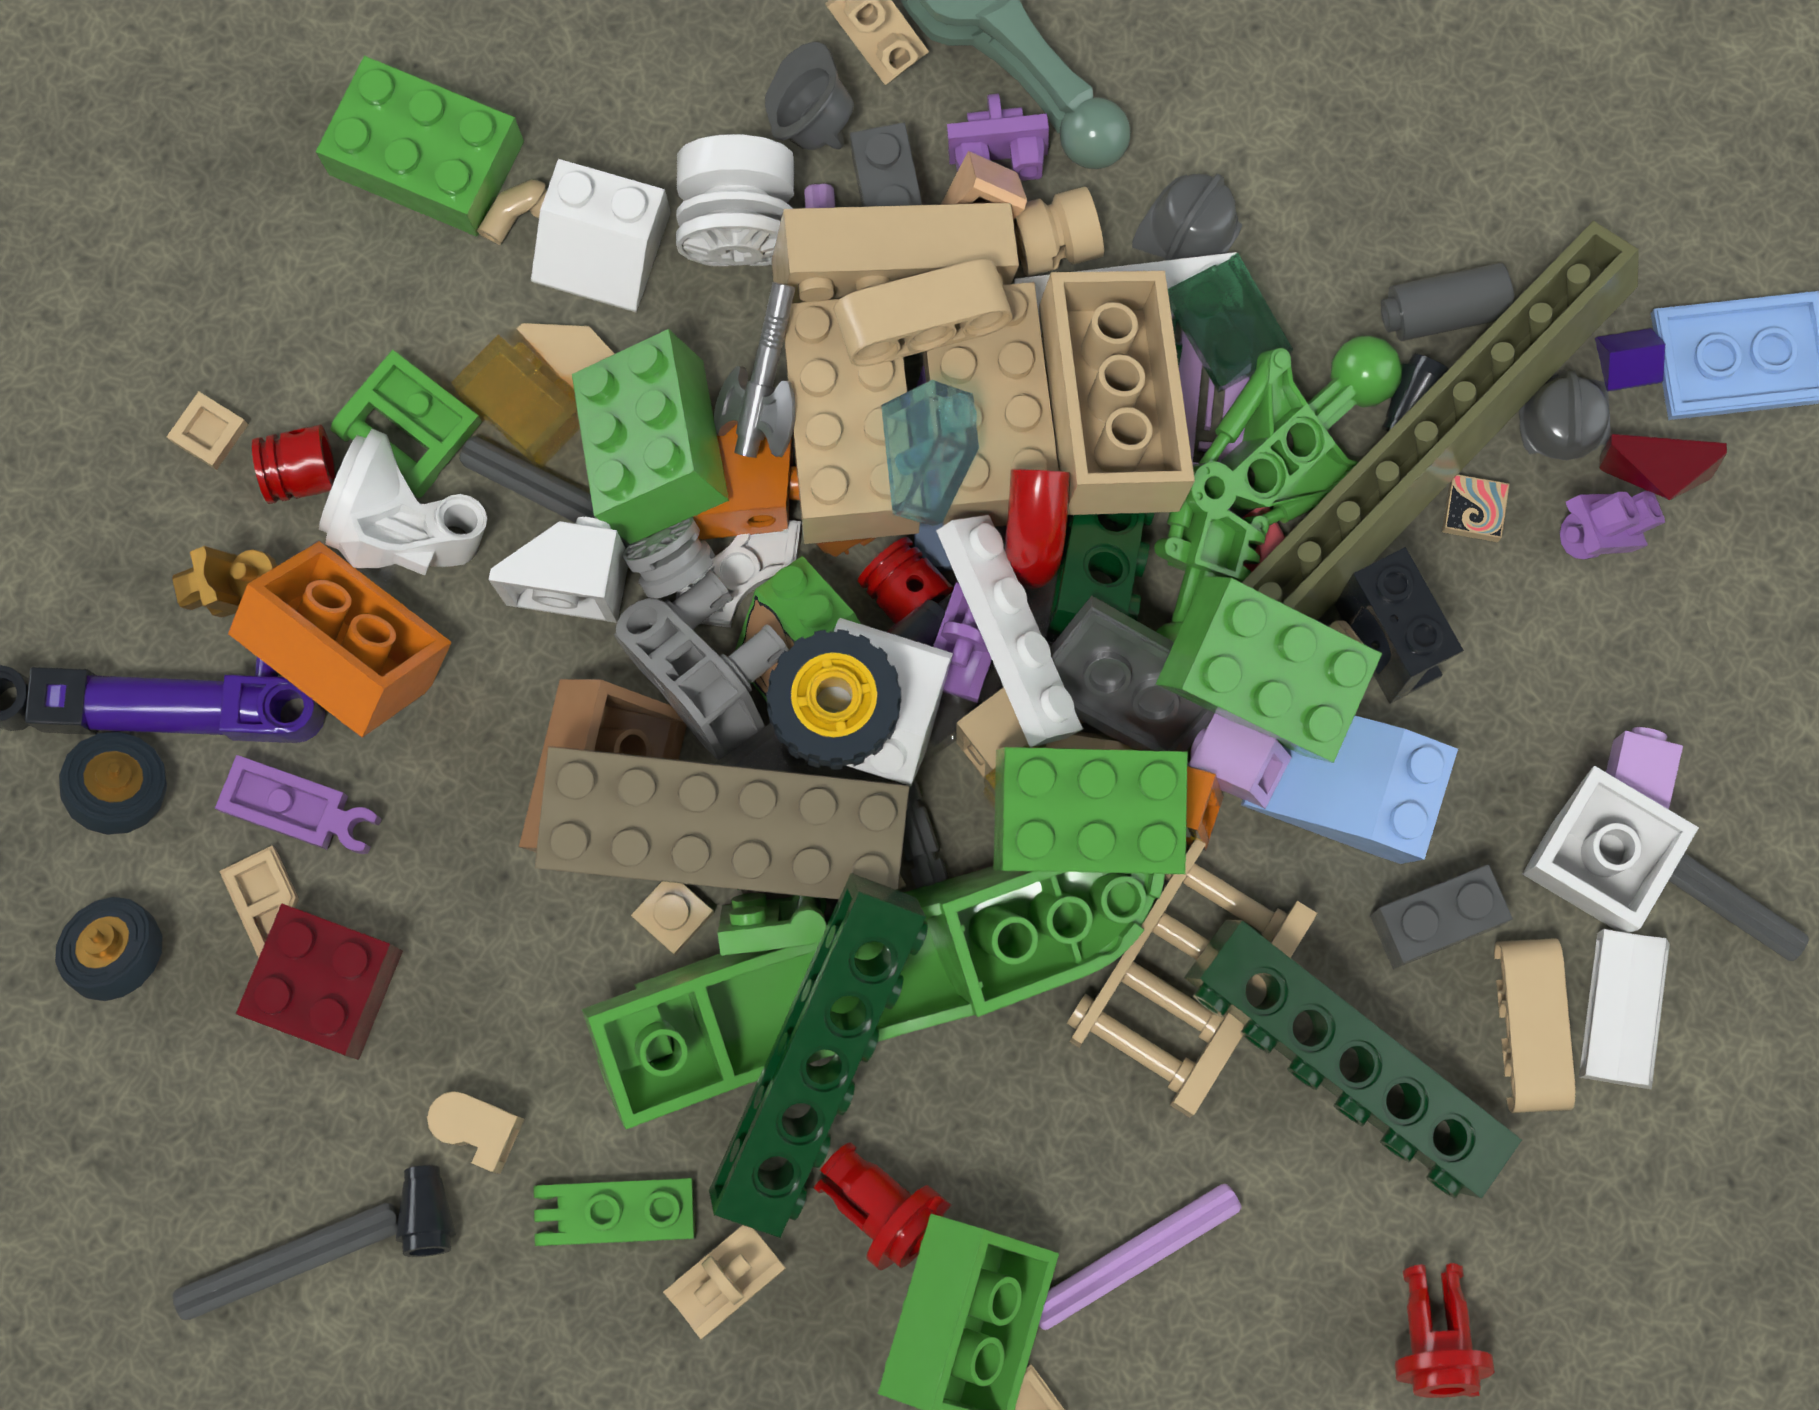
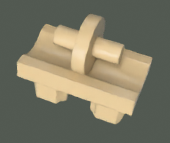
(879, 34)
(724, 1280)

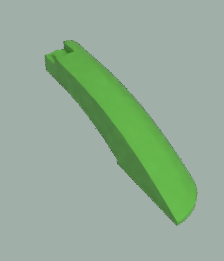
(985, 948)

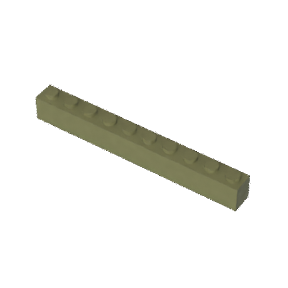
(1450, 423)

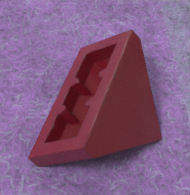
(1661, 464)

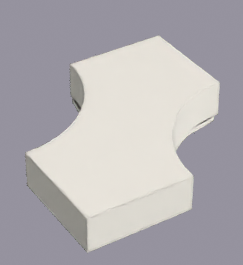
(748, 564)

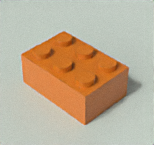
(339, 638)

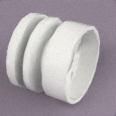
(732, 198)

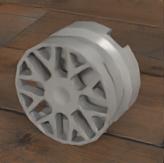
(669, 559)

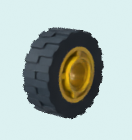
(826, 662)

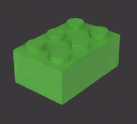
(420, 145)
(649, 437)
(1268, 668)
(1090, 810)
(967, 1319)

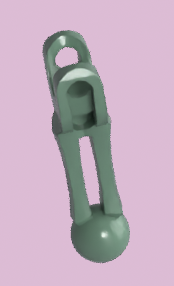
(1090, 128)

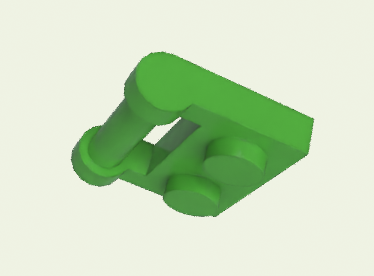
(418, 409)
(765, 924)

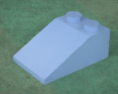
(1375, 794)

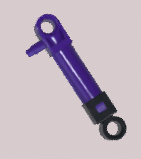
(82, 703)

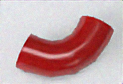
(1036, 524)

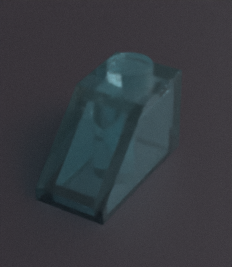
(928, 449)

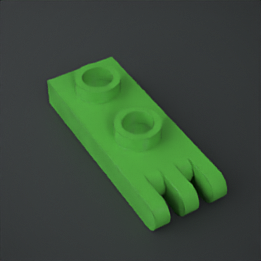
(617, 1212)

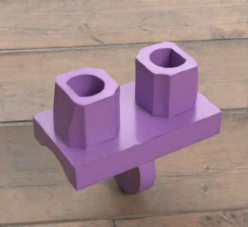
(1002, 135)
(1609, 523)
(970, 655)

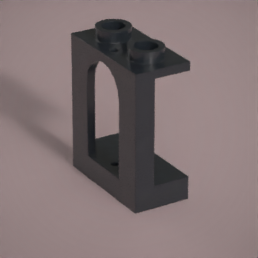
(1397, 611)

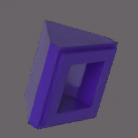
(1631, 359)

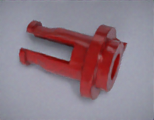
(880, 1206)
(1441, 1360)

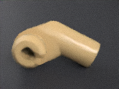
(508, 206)

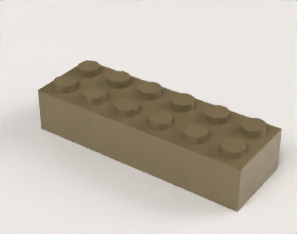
(717, 824)

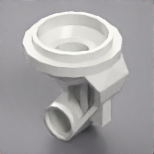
(382, 524)

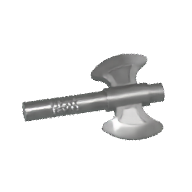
(755, 403)

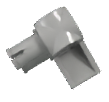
(698, 683)

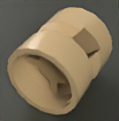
(1058, 231)

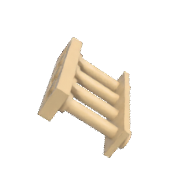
(1222, 1034)

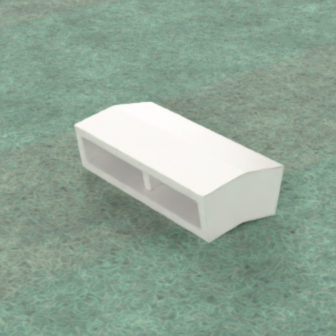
(1624, 1008)

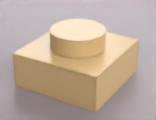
(672, 915)

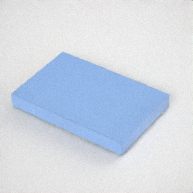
(1740, 354)

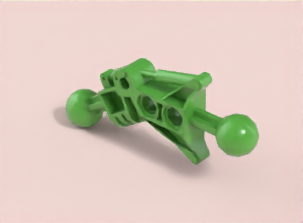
(1215, 541)

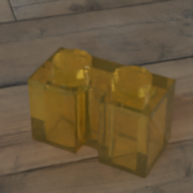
(519, 400)

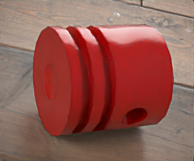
(294, 464)
(903, 580)

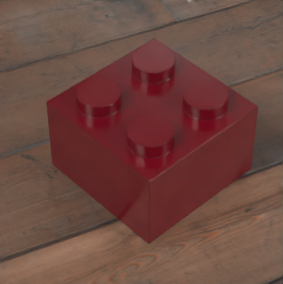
(319, 981)

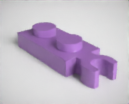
(291, 805)

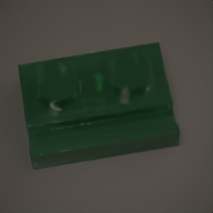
(1226, 321)

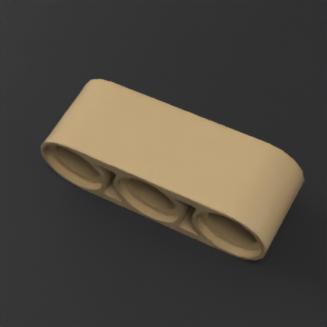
(922, 312)
(1537, 1025)

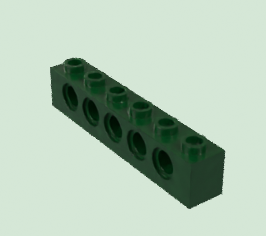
(1094, 548)
(862, 915)
(1477, 1141)

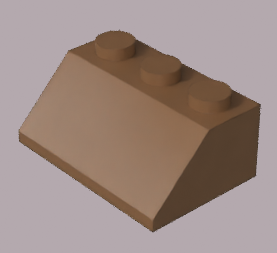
(607, 720)

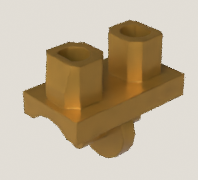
(219, 579)

